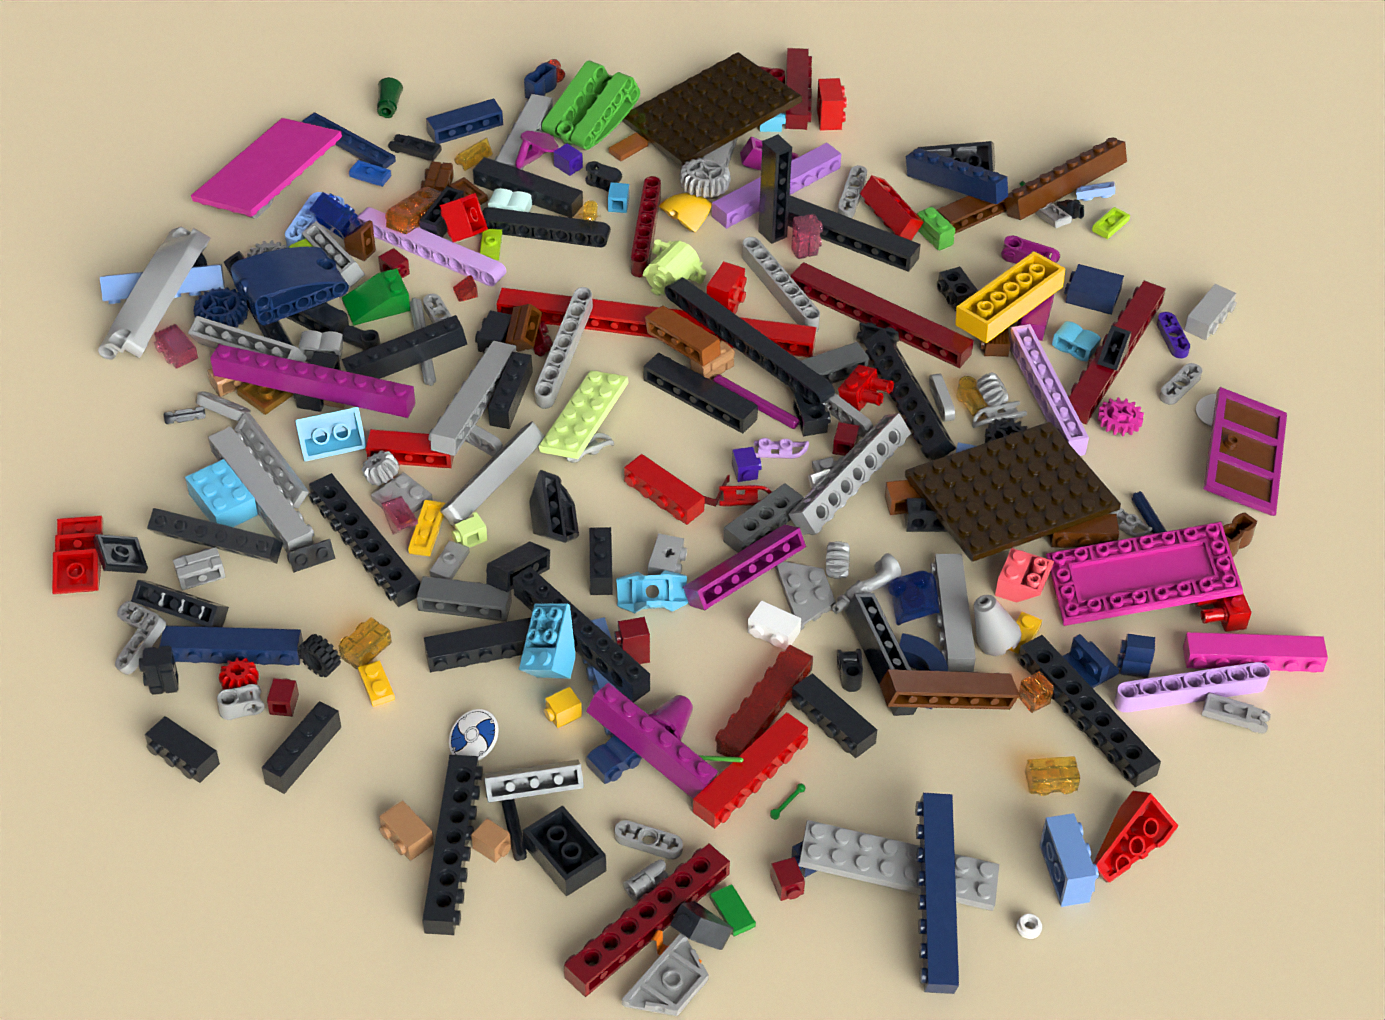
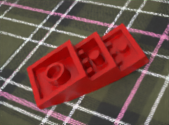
(75, 555)

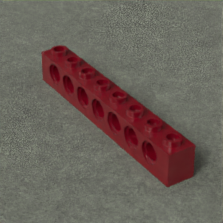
(608, 961)

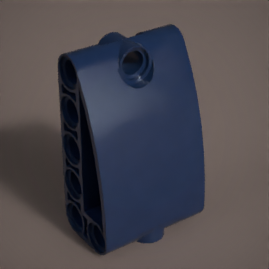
(287, 281)

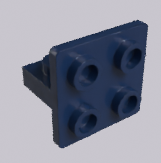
(1090, 662)

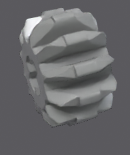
(992, 389)
(380, 468)
(837, 559)

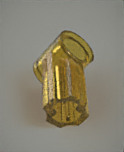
(970, 396)

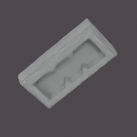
(1054, 215)
(449, 561)

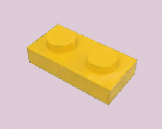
(1029, 627)
(376, 683)

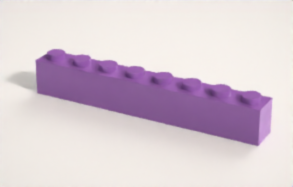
(804, 171)

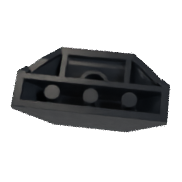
(552, 509)

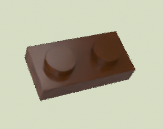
(469, 188)

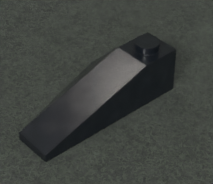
(976, 154)

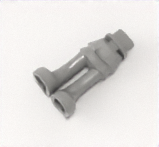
(886, 569)

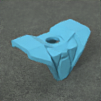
(633, 597)

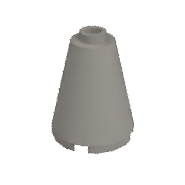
(994, 627)

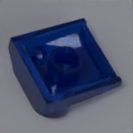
(914, 596)

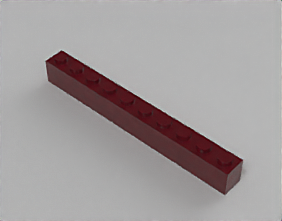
(869, 308)
(1097, 378)

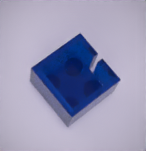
(333, 214)

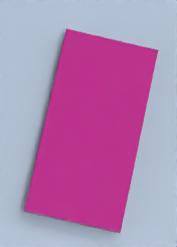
(266, 167)
(1144, 573)

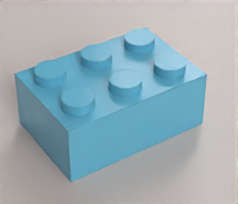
(221, 495)

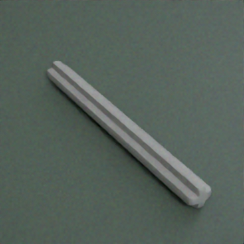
(419, 322)

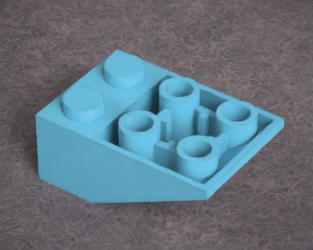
(549, 642)

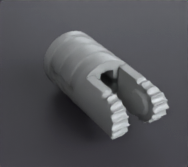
(645, 880)

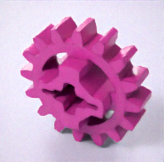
(1120, 416)

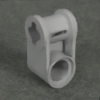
(239, 702)

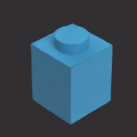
(618, 197)

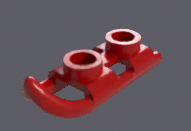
(750, 497)

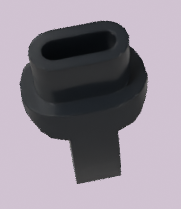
(1072, 207)

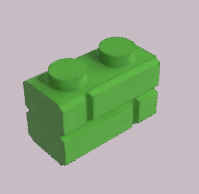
(936, 228)

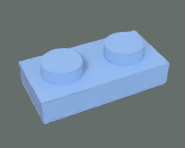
(1095, 190)

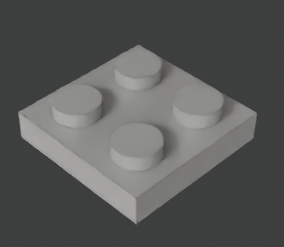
(403, 486)

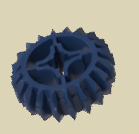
(222, 306)

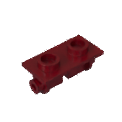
(543, 341)

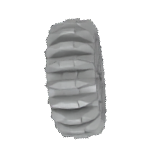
(705, 177)

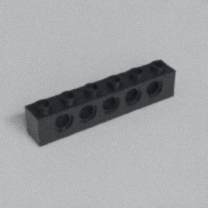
(215, 535)

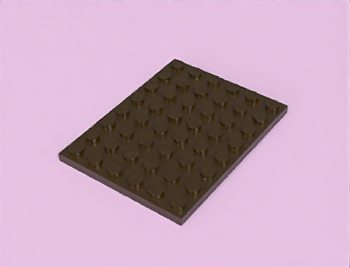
(711, 109)
(1011, 491)

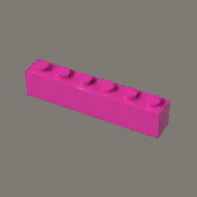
(1276, 651)

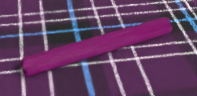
(763, 405)

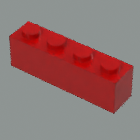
(891, 208)
(407, 448)
(664, 489)

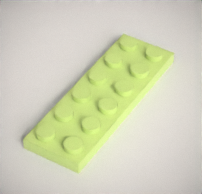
(583, 414)

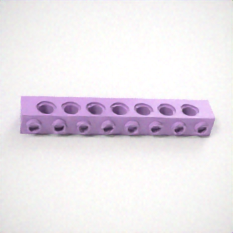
(1047, 387)

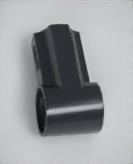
(361, 338)

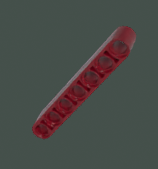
(645, 226)

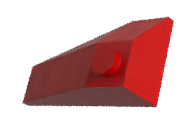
(1135, 831)

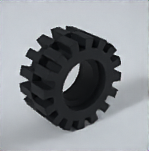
(319, 655)

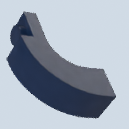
(922, 654)

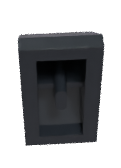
(1115, 348)

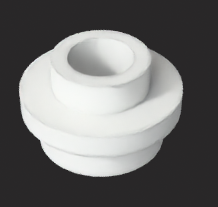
(1032, 921)

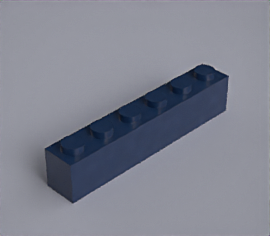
(957, 176)
(225, 644)

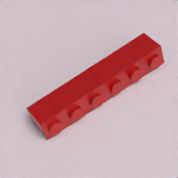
(743, 778)

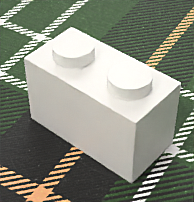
(774, 625)

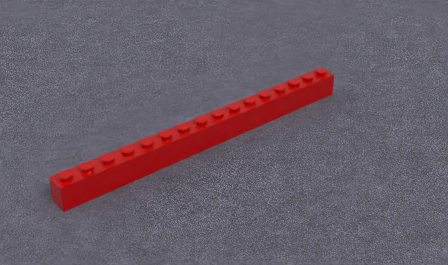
(630, 319)

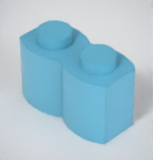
(1076, 341)

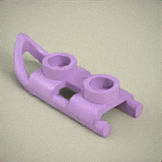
(784, 447)

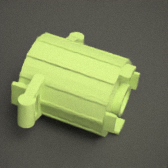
(671, 263)

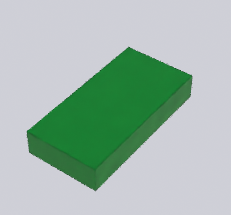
(732, 910)

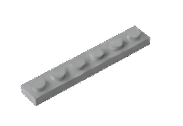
(271, 459)

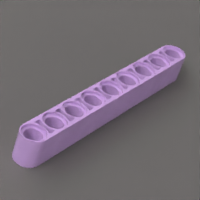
(437, 249)

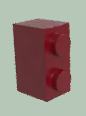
(634, 638)

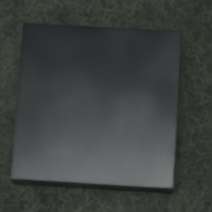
(120, 554)

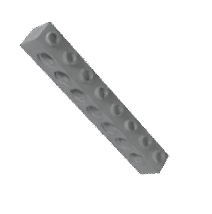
(849, 474)

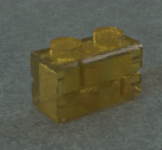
(364, 643)
(1052, 775)

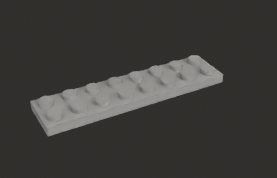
(890, 863)

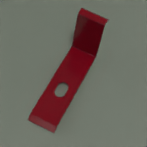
(713, 502)

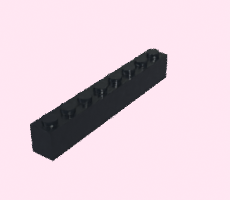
(858, 235)

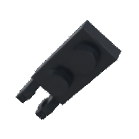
(415, 147)

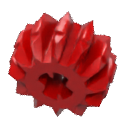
(238, 674)

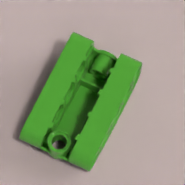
(591, 106)

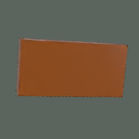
(628, 146)

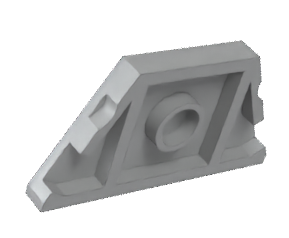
(805, 590)
(669, 981)

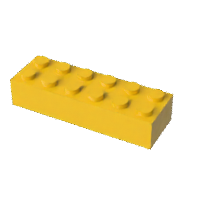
(1009, 297)

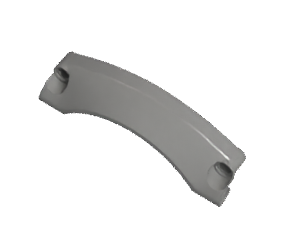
(153, 293)

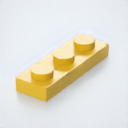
(426, 529)

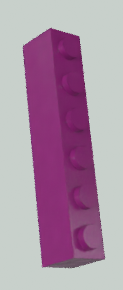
(744, 567)
(651, 740)

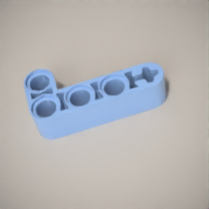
(303, 220)

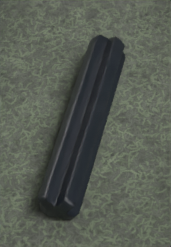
(514, 828)

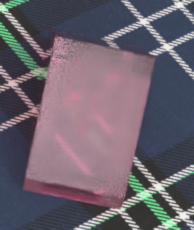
(399, 515)

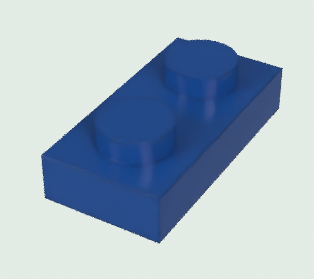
(370, 173)

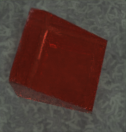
(466, 289)

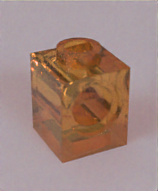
(1035, 692)

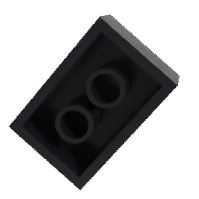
(564, 850)

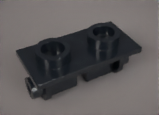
(869, 329)
(311, 555)

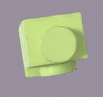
(470, 531)

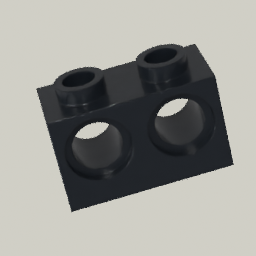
(955, 286)
(812, 418)
(920, 517)

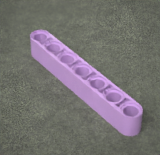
(1191, 687)

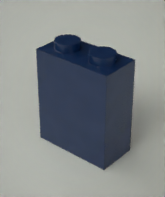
(1094, 289)

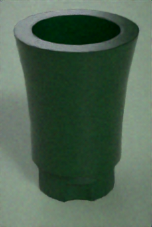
(388, 96)

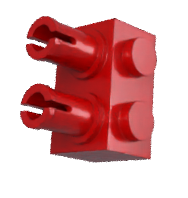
(862, 387)
(1230, 610)

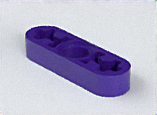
(1172, 342)

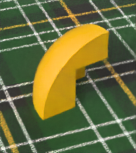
(687, 209)

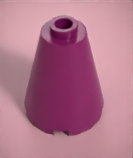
(674, 715)

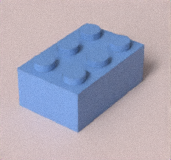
(1068, 859)

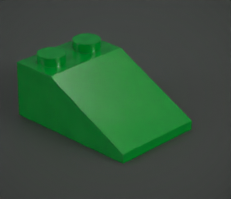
(377, 298)

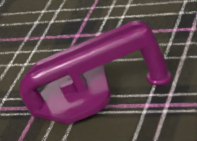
(540, 144)

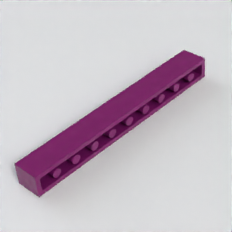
(313, 380)

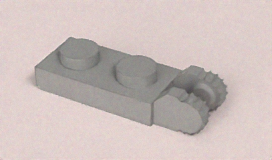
(1236, 713)

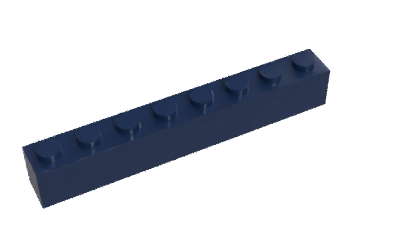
(938, 893)

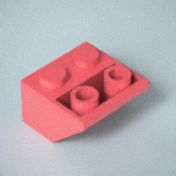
(1023, 576)

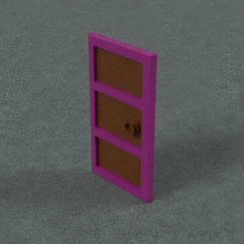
(1245, 451)

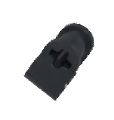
(602, 175)
(850, 669)

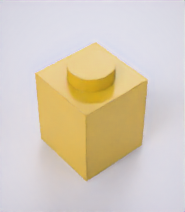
(563, 707)

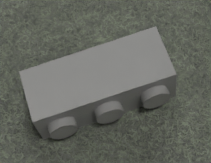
(1211, 312)

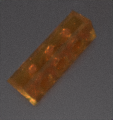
(407, 213)

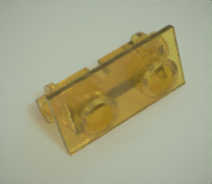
(474, 154)
(590, 210)

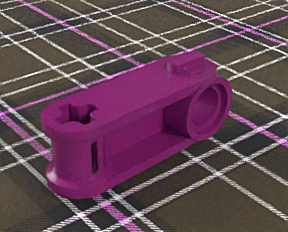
(1017, 249)

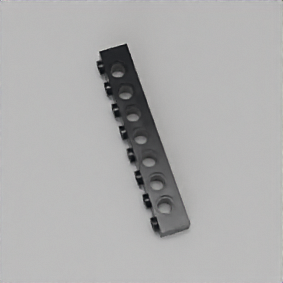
(909, 395)
(364, 539)
(589, 639)
(1090, 712)
(460, 787)

